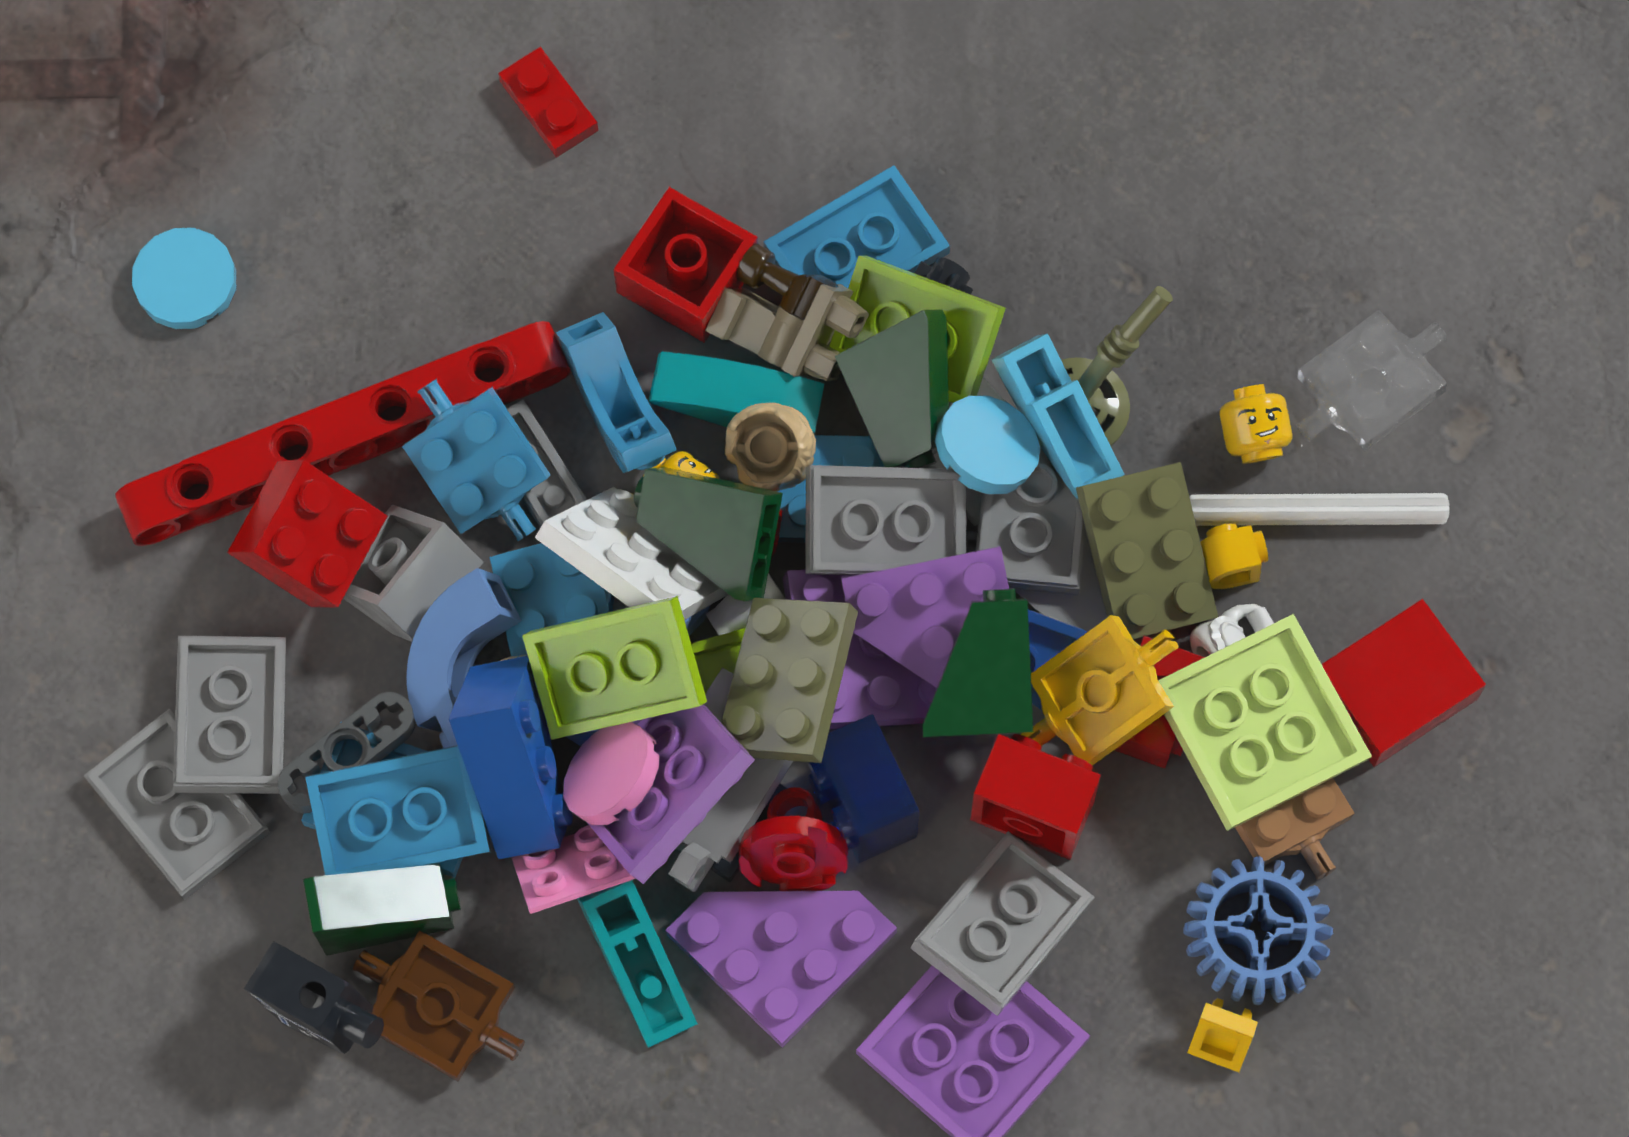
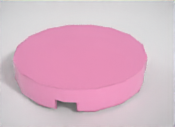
(611, 773)

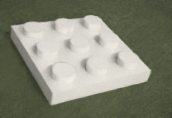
(624, 557)

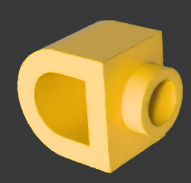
(1233, 555)

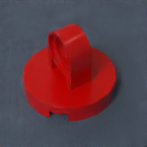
(793, 850)

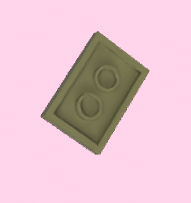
(1147, 550)
(789, 677)

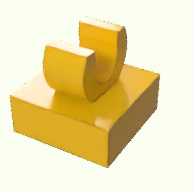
(1223, 1036)

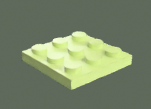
(1261, 722)

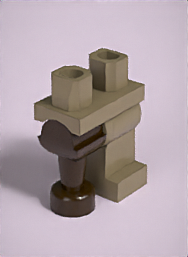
(797, 330)

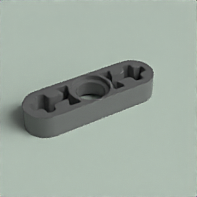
(349, 729)

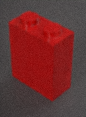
(1403, 681)

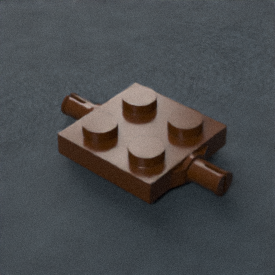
(440, 1005)

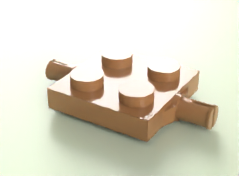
(1299, 827)

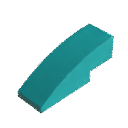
(722, 388)

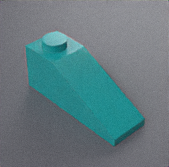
(638, 962)

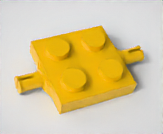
(1101, 690)

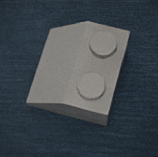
(408, 570)

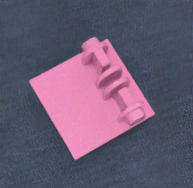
(570, 872)

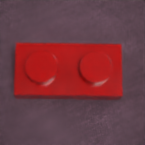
(548, 101)

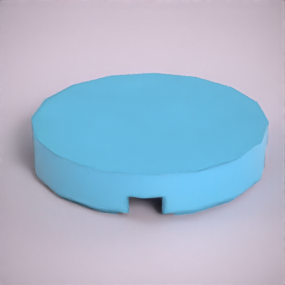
(184, 278)
(987, 444)

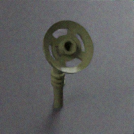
(1113, 353)

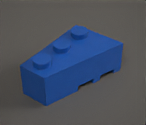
(510, 758)

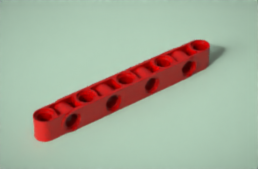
(336, 433)

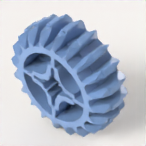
(1259, 885)

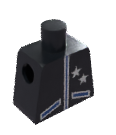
(313, 1001)

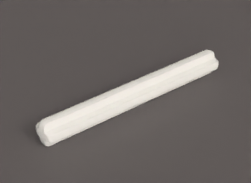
(1320, 509)

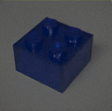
(865, 790)

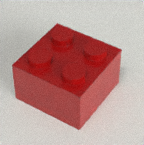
(682, 262)
(307, 533)
(1035, 794)

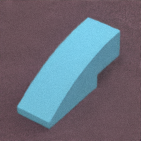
(1058, 413)

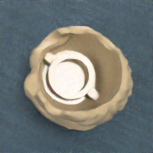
(770, 446)

